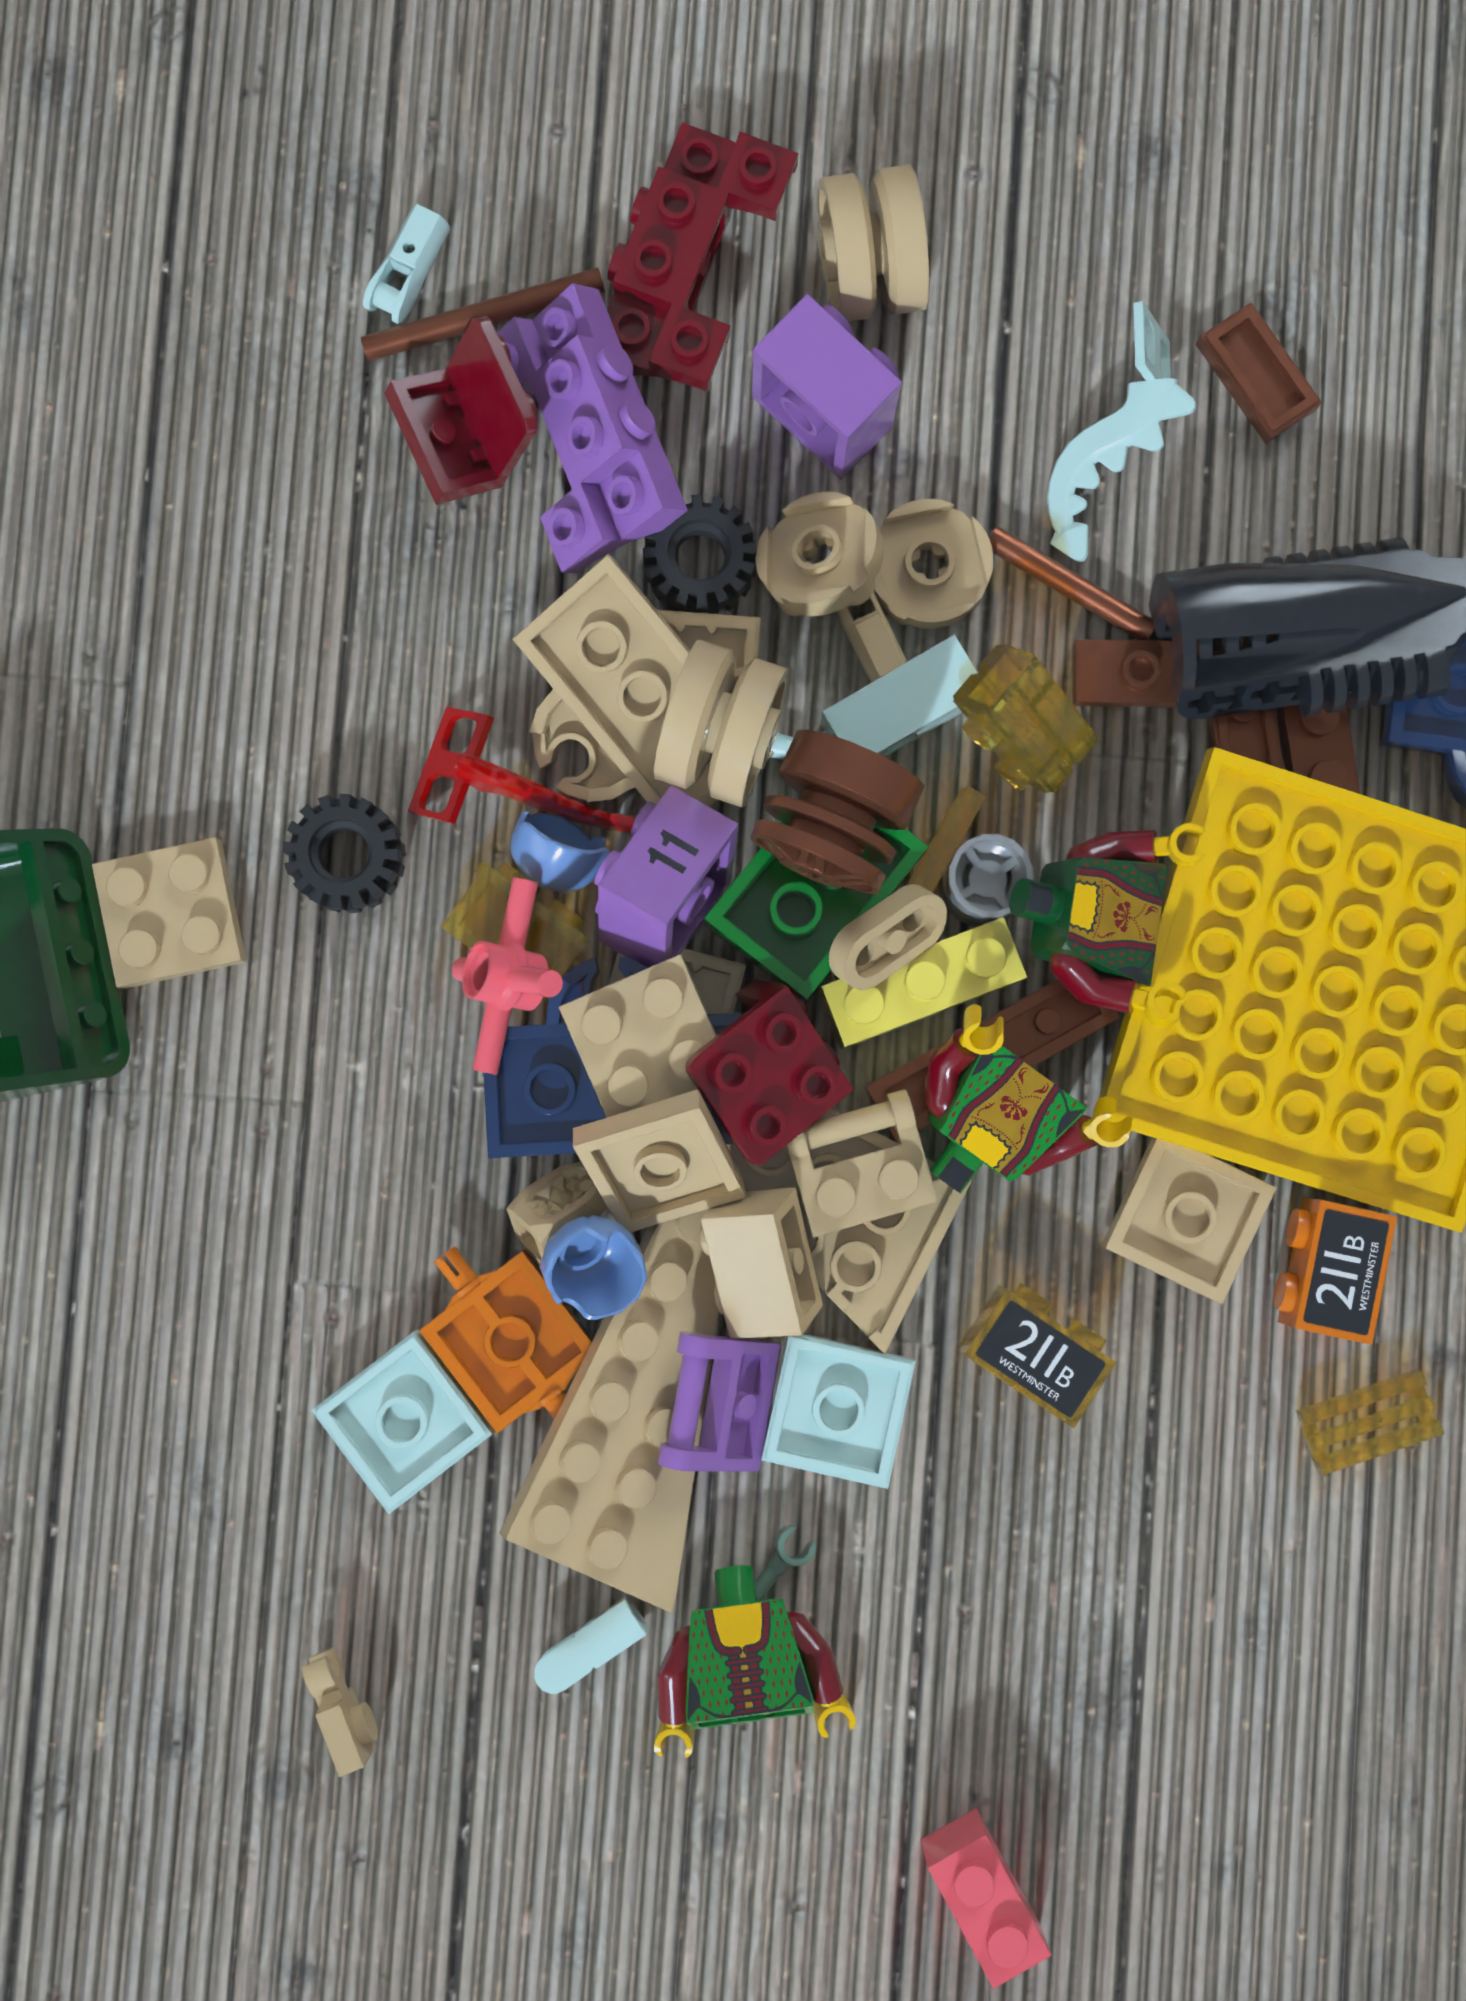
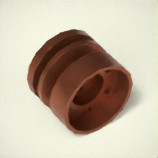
(841, 801)

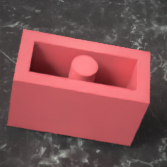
(985, 1898)

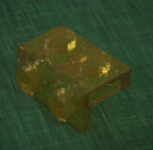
(482, 912)

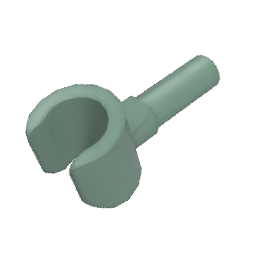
(781, 1561)

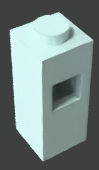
(903, 702)

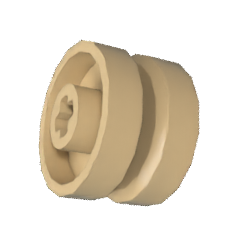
(873, 243)
(710, 720)

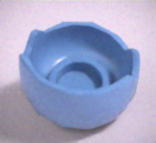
(556, 852)
(594, 1266)

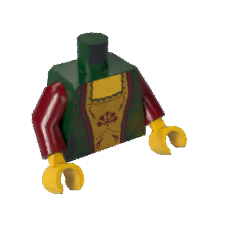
(1102, 918)

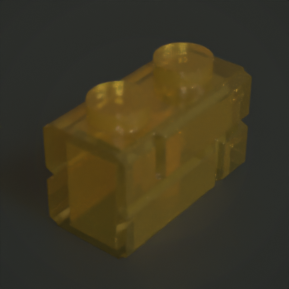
(1024, 719)

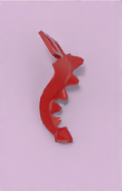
(487, 777)

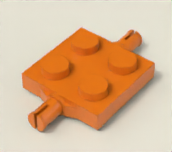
(506, 1338)

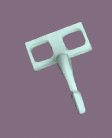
(1109, 438)

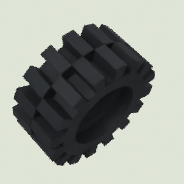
(710, 593)
(317, 827)

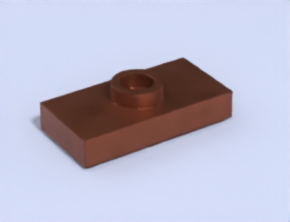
(1122, 673)

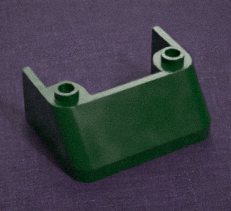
(56, 971)

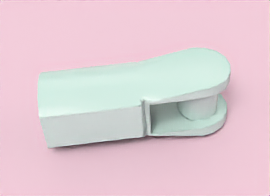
(409, 258)
(590, 1646)

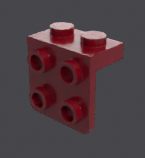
(466, 419)
(768, 1072)

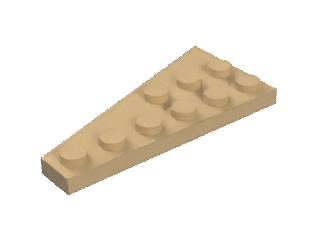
(873, 1265)
(597, 1481)

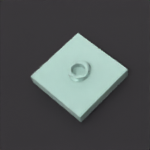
(838, 1410)
(403, 1421)

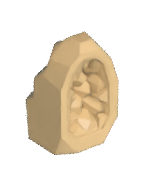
(551, 1203)

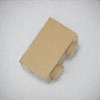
(762, 1264)

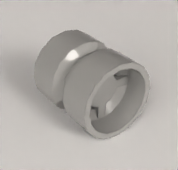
(982, 877)

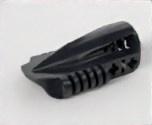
(1342, 625)

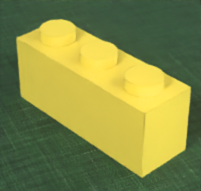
(931, 983)

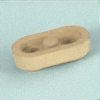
(887, 937)

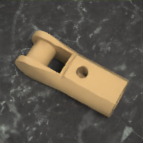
(873, 640)

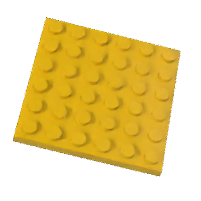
(1316, 993)

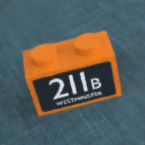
(1334, 1269)

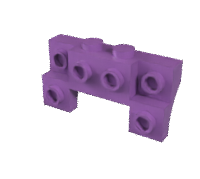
(597, 426)

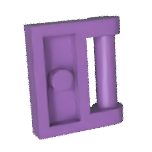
(734, 1407)

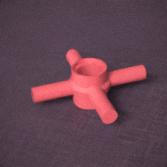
(505, 976)

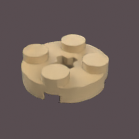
(949, 535)
(837, 581)

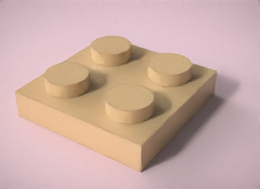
(169, 913)
(640, 1035)
(659, 1161)
(1189, 1218)

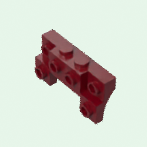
(676, 242)

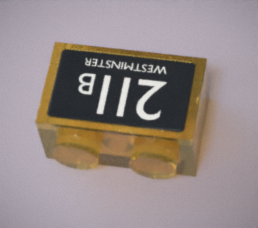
(1036, 1354)

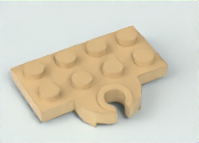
(611, 685)

